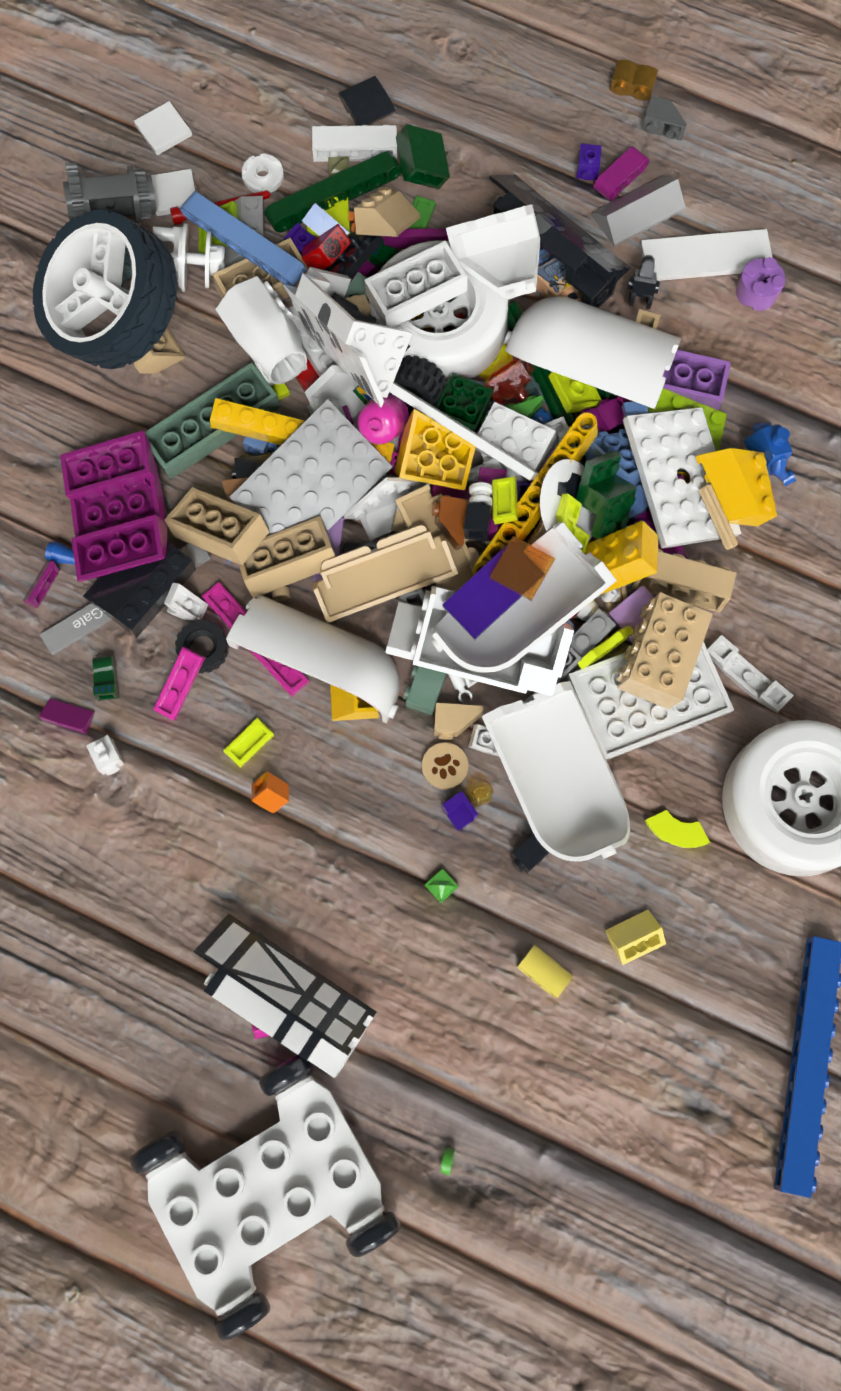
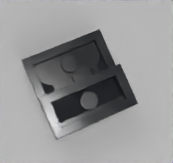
(367, 102)

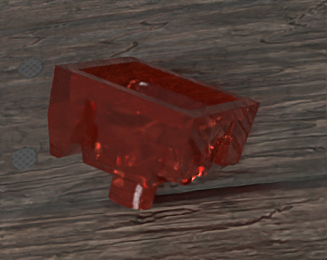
(510, 381)

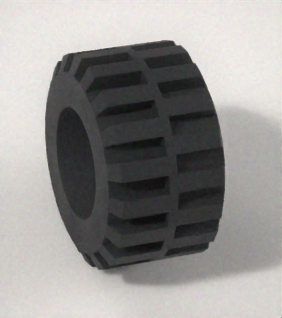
(421, 379)

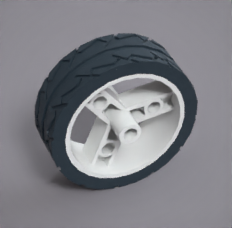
(83, 279)

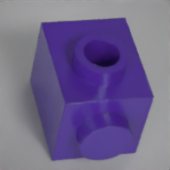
(588, 162)

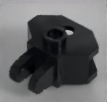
(644, 282)

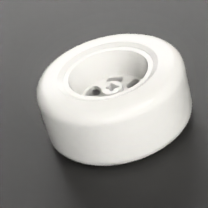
(474, 341)
(755, 817)

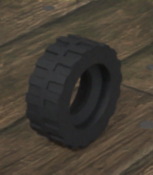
(208, 629)

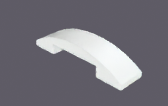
(747, 677)

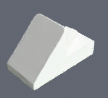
(185, 604)

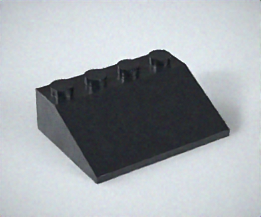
(139, 593)

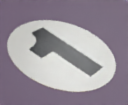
(559, 480)

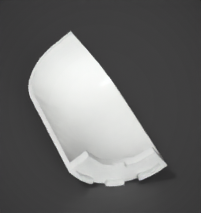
(594, 348)
(566, 589)
(319, 651)
(560, 775)

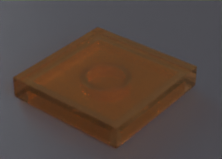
(522, 568)

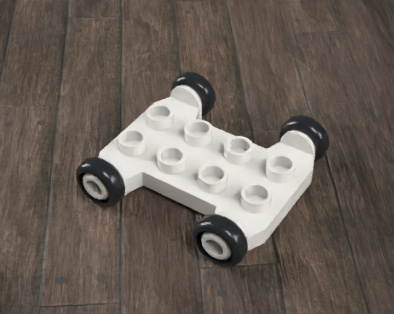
(264, 1195)

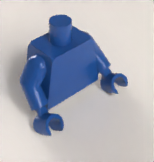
(776, 448)

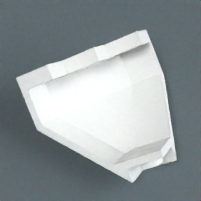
(500, 250)

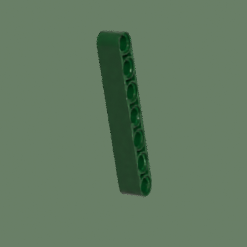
(347, 183)

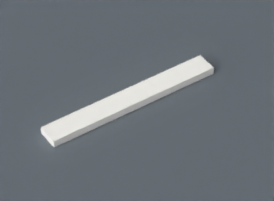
(463, 431)

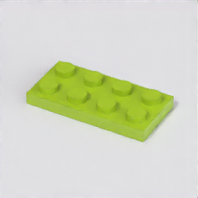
(672, 401)

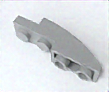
(586, 639)

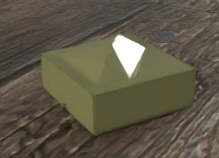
(338, 164)

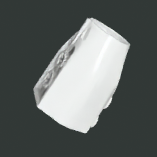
(264, 329)

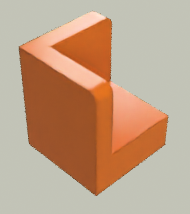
(270, 792)

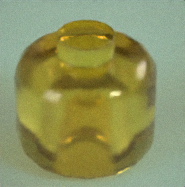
(479, 793)

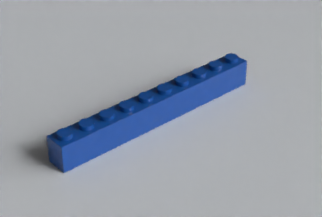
(808, 1068)

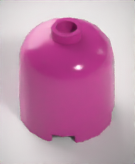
(385, 423)

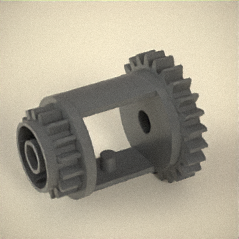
(122, 194)

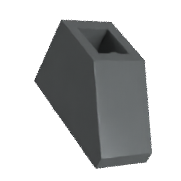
(664, 119)

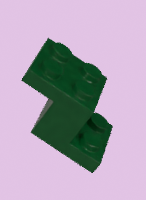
(606, 494)

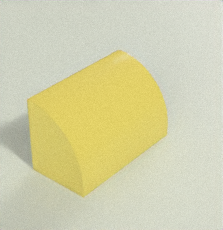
(636, 937)
(545, 971)

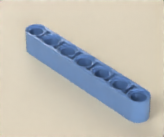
(243, 239)

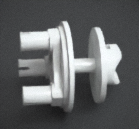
(211, 259)

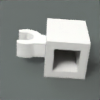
(105, 755)

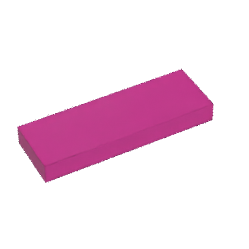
(179, 683)

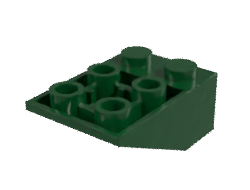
(465, 401)

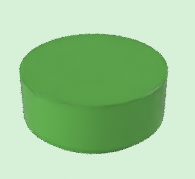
(447, 1161)

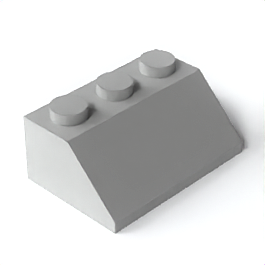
(251, 213)

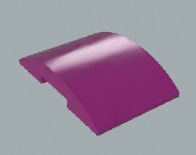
(115, 506)

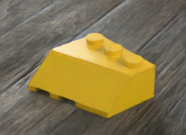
(433, 454)
(740, 485)

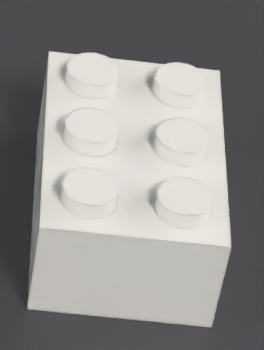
(518, 436)

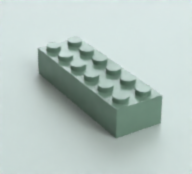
(187, 433)

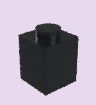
(477, 521)
(529, 855)

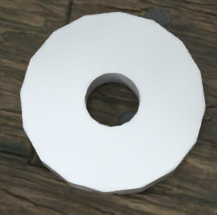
(267, 163)

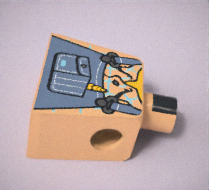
(552, 283)

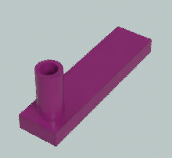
(415, 236)

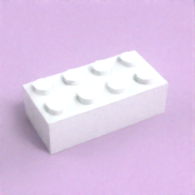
(416, 285)

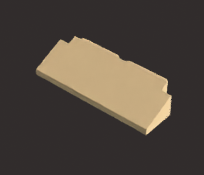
(417, 510)
(380, 574)

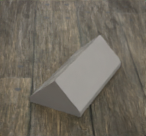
(640, 209)

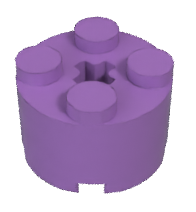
(760, 283)

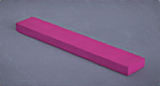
(228, 610)

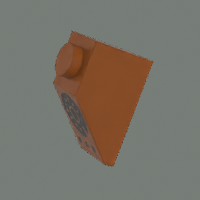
(450, 519)

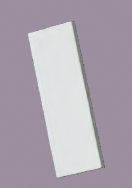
(706, 253)

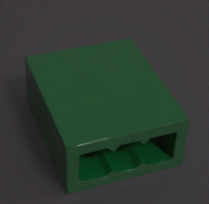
(422, 156)

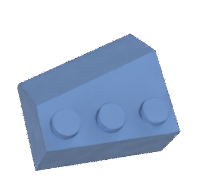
(619, 442)

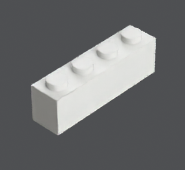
(353, 141)

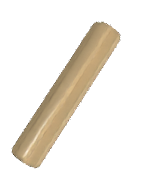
(718, 517)

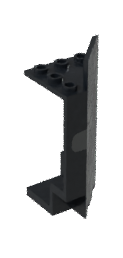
(589, 264)

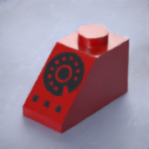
(325, 248)

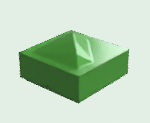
(441, 886)

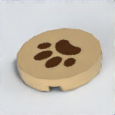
(445, 766)

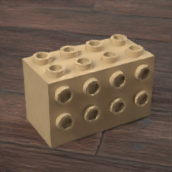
(664, 651)

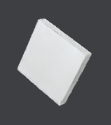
(163, 128)
(172, 189)

